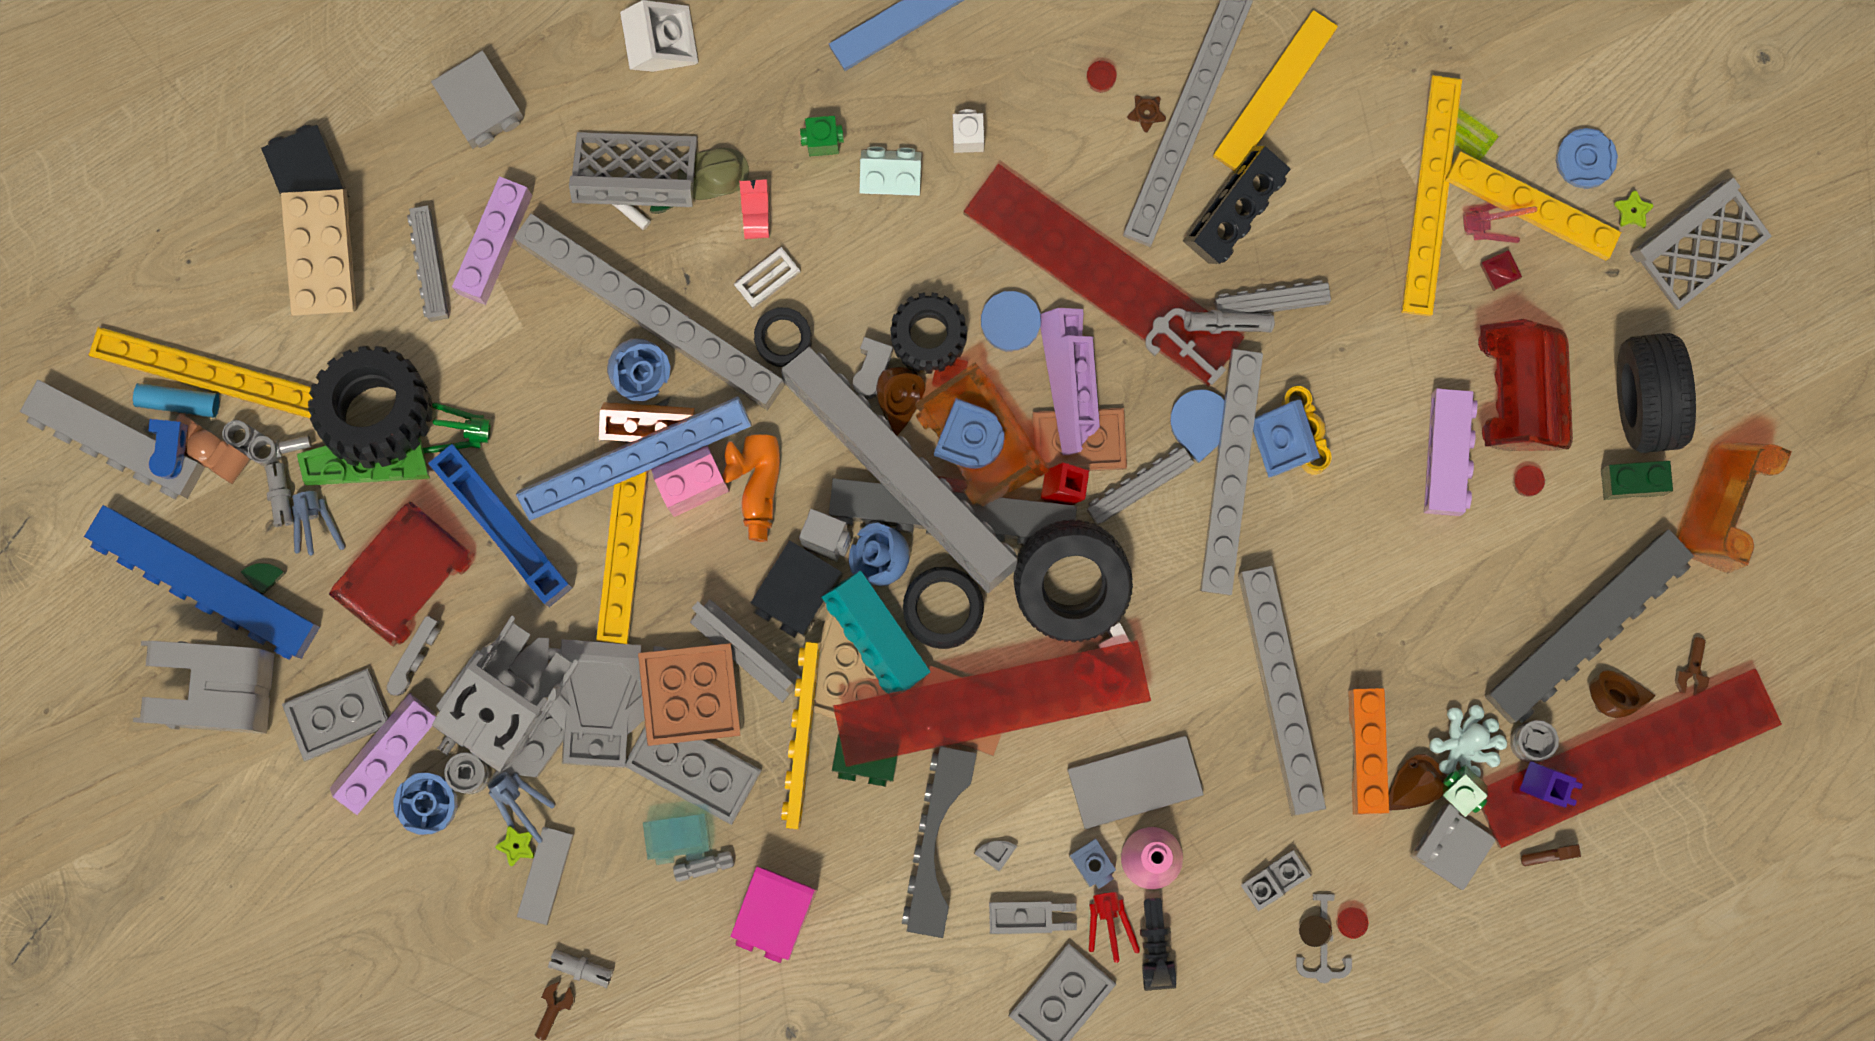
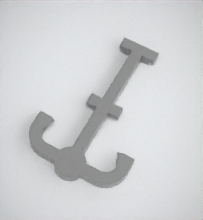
(1161, 326)
(1323, 973)

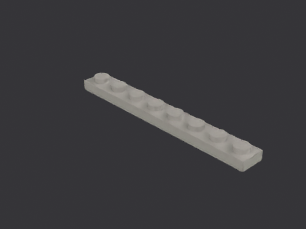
(1231, 472)

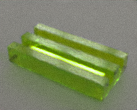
(1484, 131)

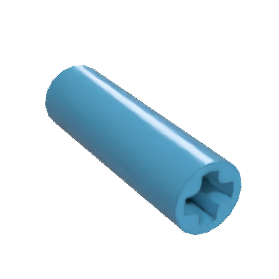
(176, 400)

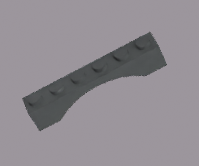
(928, 907)

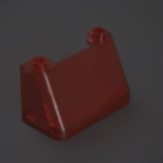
(400, 573)

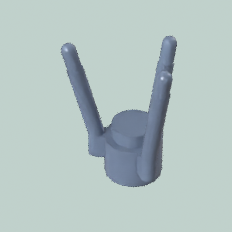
(305, 509)
(505, 789)

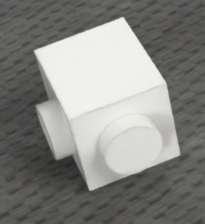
(968, 131)

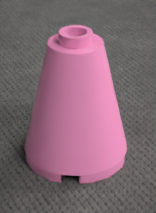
(1137, 858)

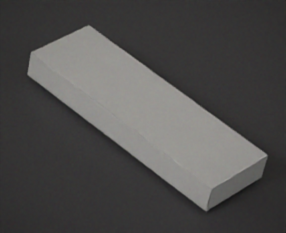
(545, 876)

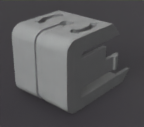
(225, 687)
(495, 709)

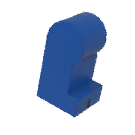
(169, 448)

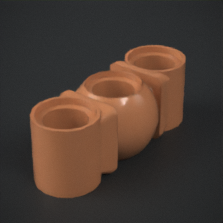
(212, 451)

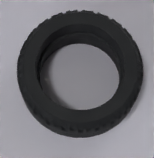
(933, 576)

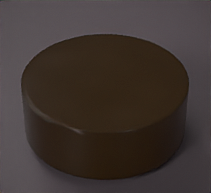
(1315, 931)

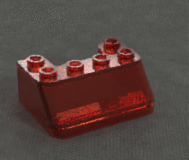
(1531, 386)

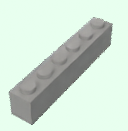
(104, 436)

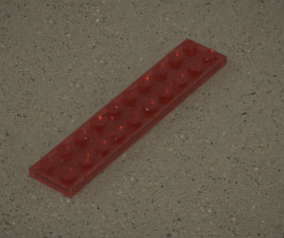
(1093, 268)
(991, 703)
(1636, 755)

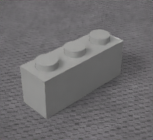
(825, 535)

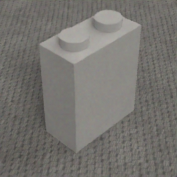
(478, 100)

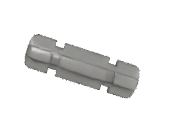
(703, 866)

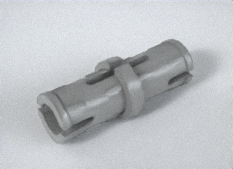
(278, 495)
(580, 968)

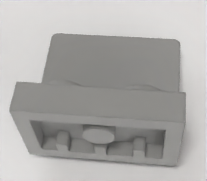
(1453, 847)

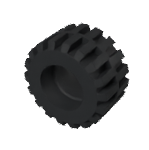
(928, 307)

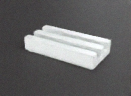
(754, 302)

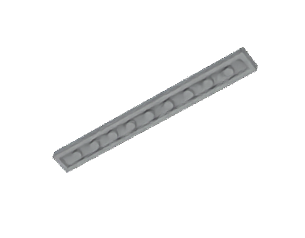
(1186, 121)

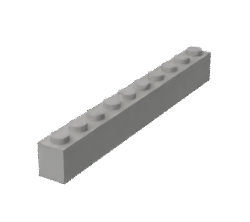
(649, 311)
(899, 469)

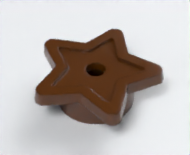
(1142, 105)

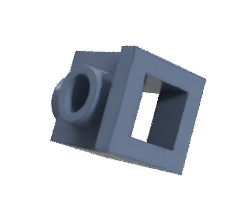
(1082, 858)

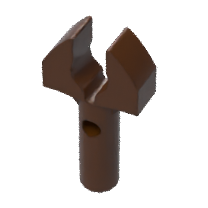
(1693, 669)
(1556, 854)
(553, 1009)

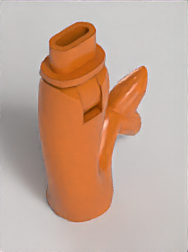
(759, 492)

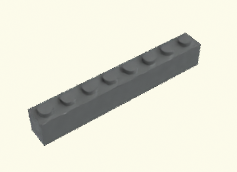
(1006, 516)
(1589, 627)

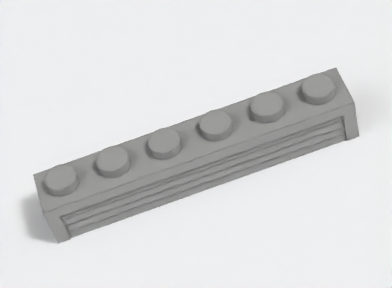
(429, 263)
(1275, 300)
(1140, 486)

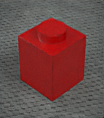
(1065, 484)

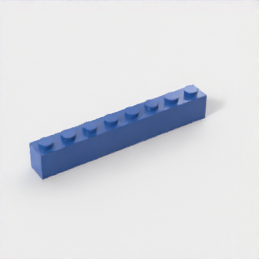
(201, 582)

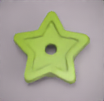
(1627, 216)
(513, 854)

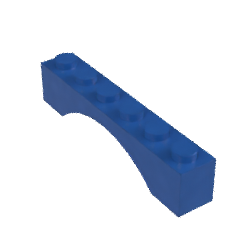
(500, 525)

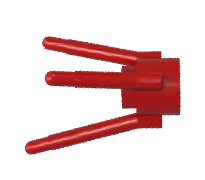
(1107, 906)

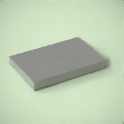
(336, 714)
(1062, 998)

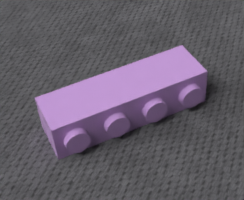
(492, 240)
(1449, 452)
(383, 754)

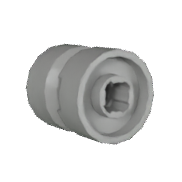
(1534, 741)
(467, 773)

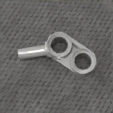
(255, 441)

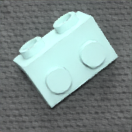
(890, 171)

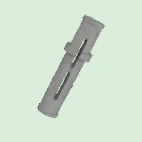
(1216, 321)

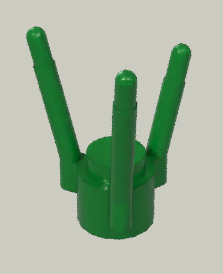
(474, 428)

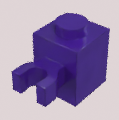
(1549, 784)

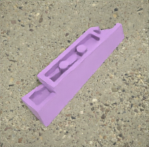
(1070, 376)

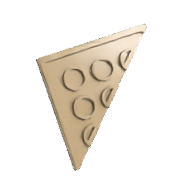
(841, 672)

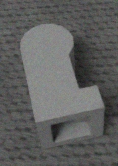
(876, 361)

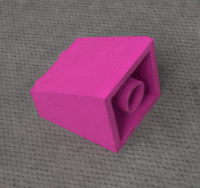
(772, 914)

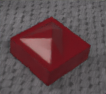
(1501, 270)

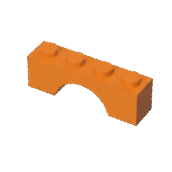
(1370, 751)

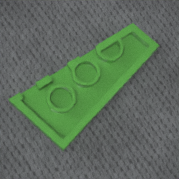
(323, 467)

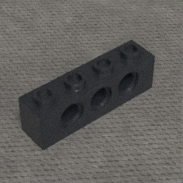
(1204, 236)

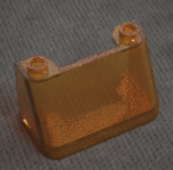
(1019, 458)
(1718, 500)

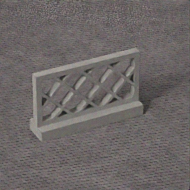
(632, 188)
(1692, 219)
(745, 649)

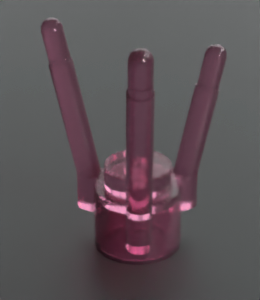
(1478, 220)

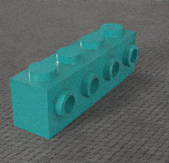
(875, 634)

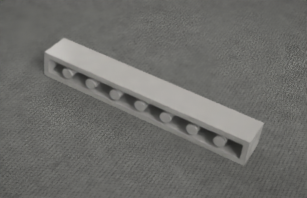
(1281, 691)

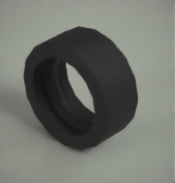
(774, 315)

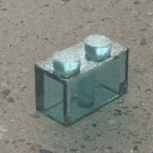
(676, 838)

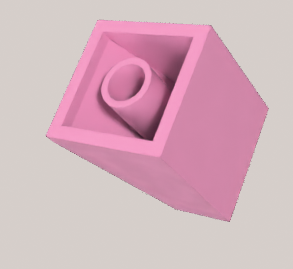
(689, 481)

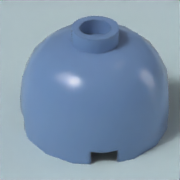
(638, 369)
(879, 554)
(425, 803)

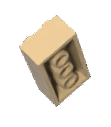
(318, 252)

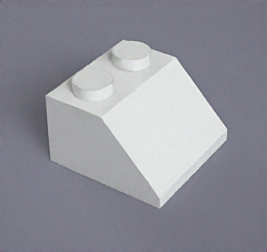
(658, 36)

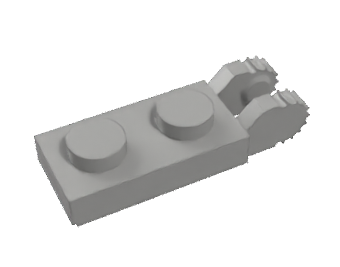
(412, 657)
(1027, 917)

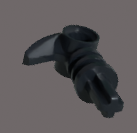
(1158, 972)

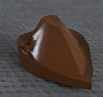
(898, 395)
(1618, 695)
(1416, 784)

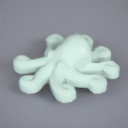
(1467, 743)

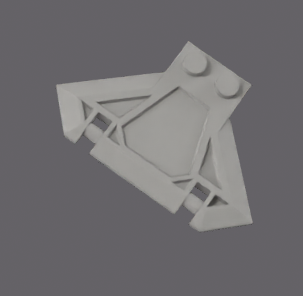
(598, 701)

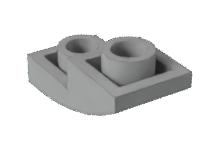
(1276, 879)

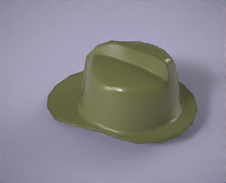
(717, 173)

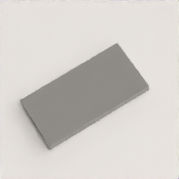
(697, 774)
(1135, 782)

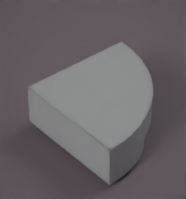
(996, 853)

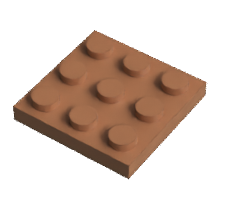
(689, 694)

